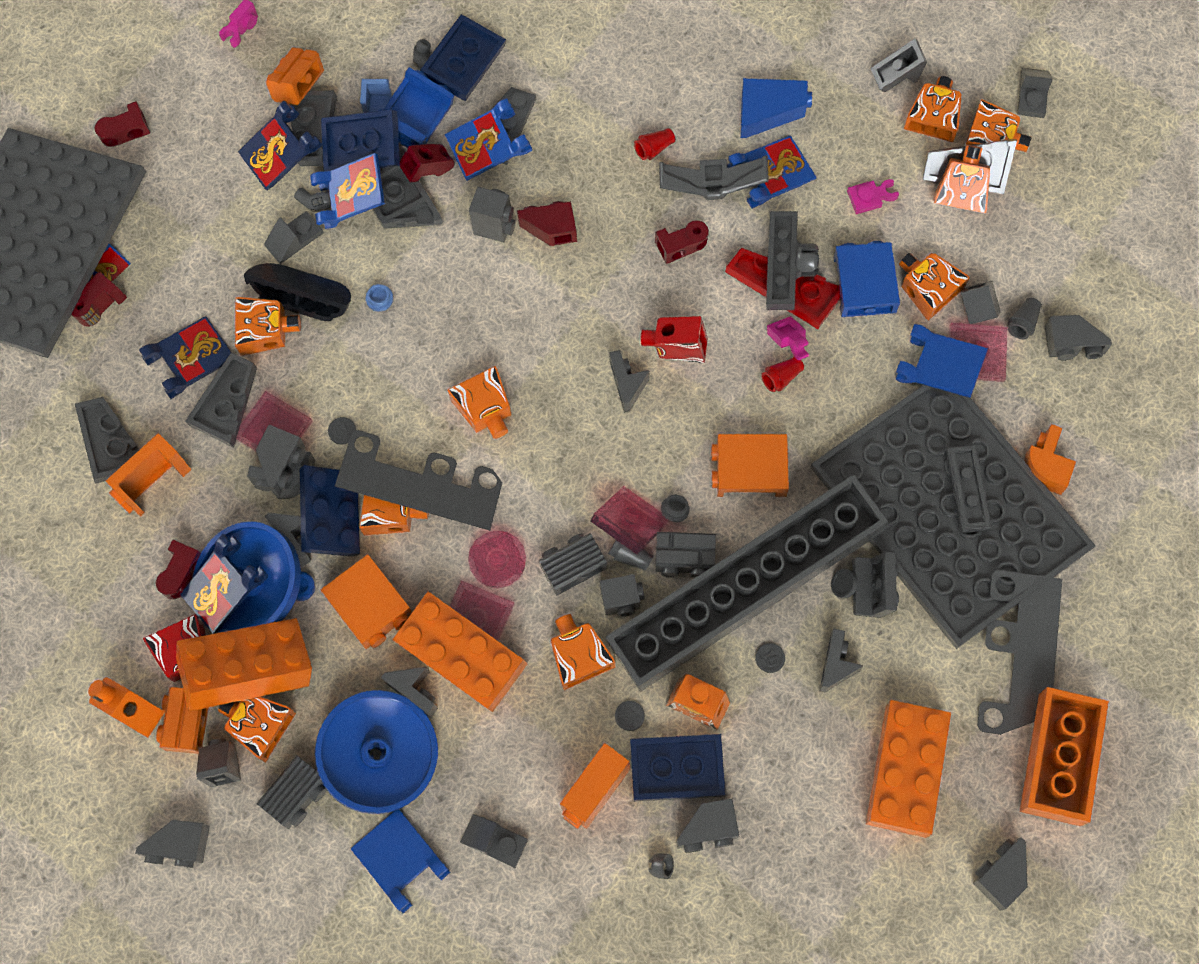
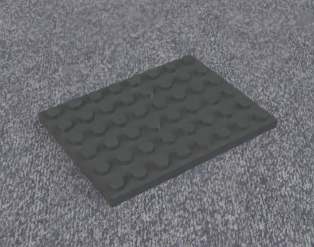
(53, 230)
(908, 477)

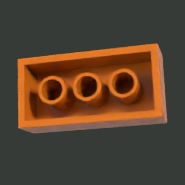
(460, 651)
(243, 664)
(1064, 756)
(908, 769)

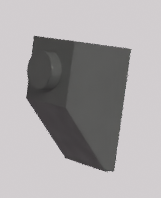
(218, 763)

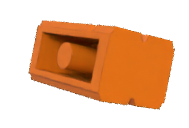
(294, 76)
(181, 728)

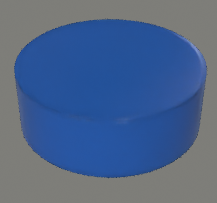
(307, 587)

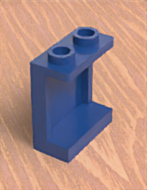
(419, 107)
(867, 279)

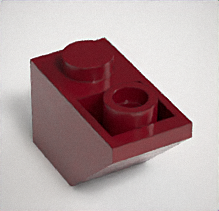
(549, 223)

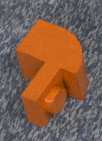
(1048, 467)

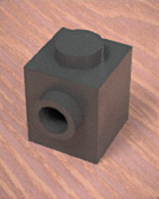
(621, 595)

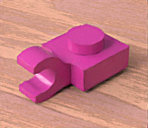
(241, 19)
(789, 333)

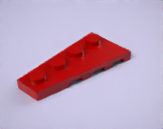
(813, 295)

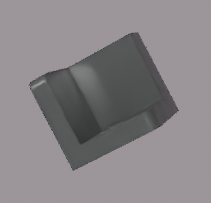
(980, 302)

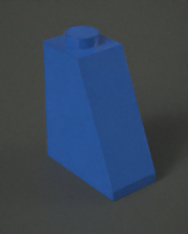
(772, 104)

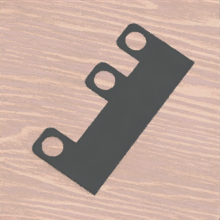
(418, 491)
(1033, 645)

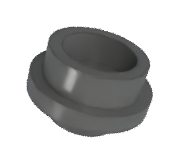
(675, 508)

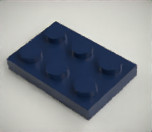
(463, 57)
(360, 135)
(327, 514)
(677, 767)

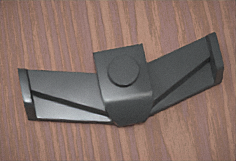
(713, 178)

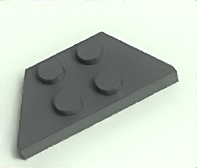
(404, 201)

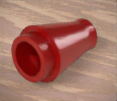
(651, 144)
(781, 374)

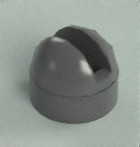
(658, 866)

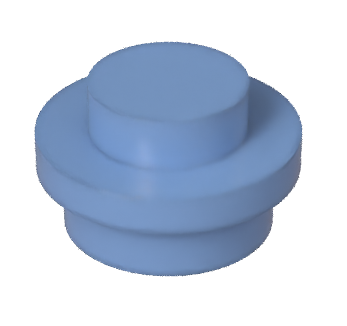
(379, 298)

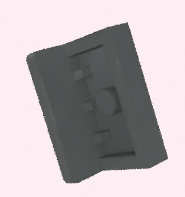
(876, 585)

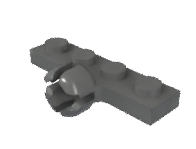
(787, 260)

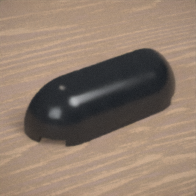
(299, 290)

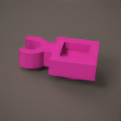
(869, 197)

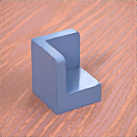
(374, 94)

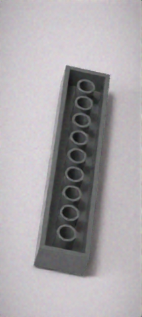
(747, 582)

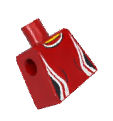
(678, 338)
(164, 642)

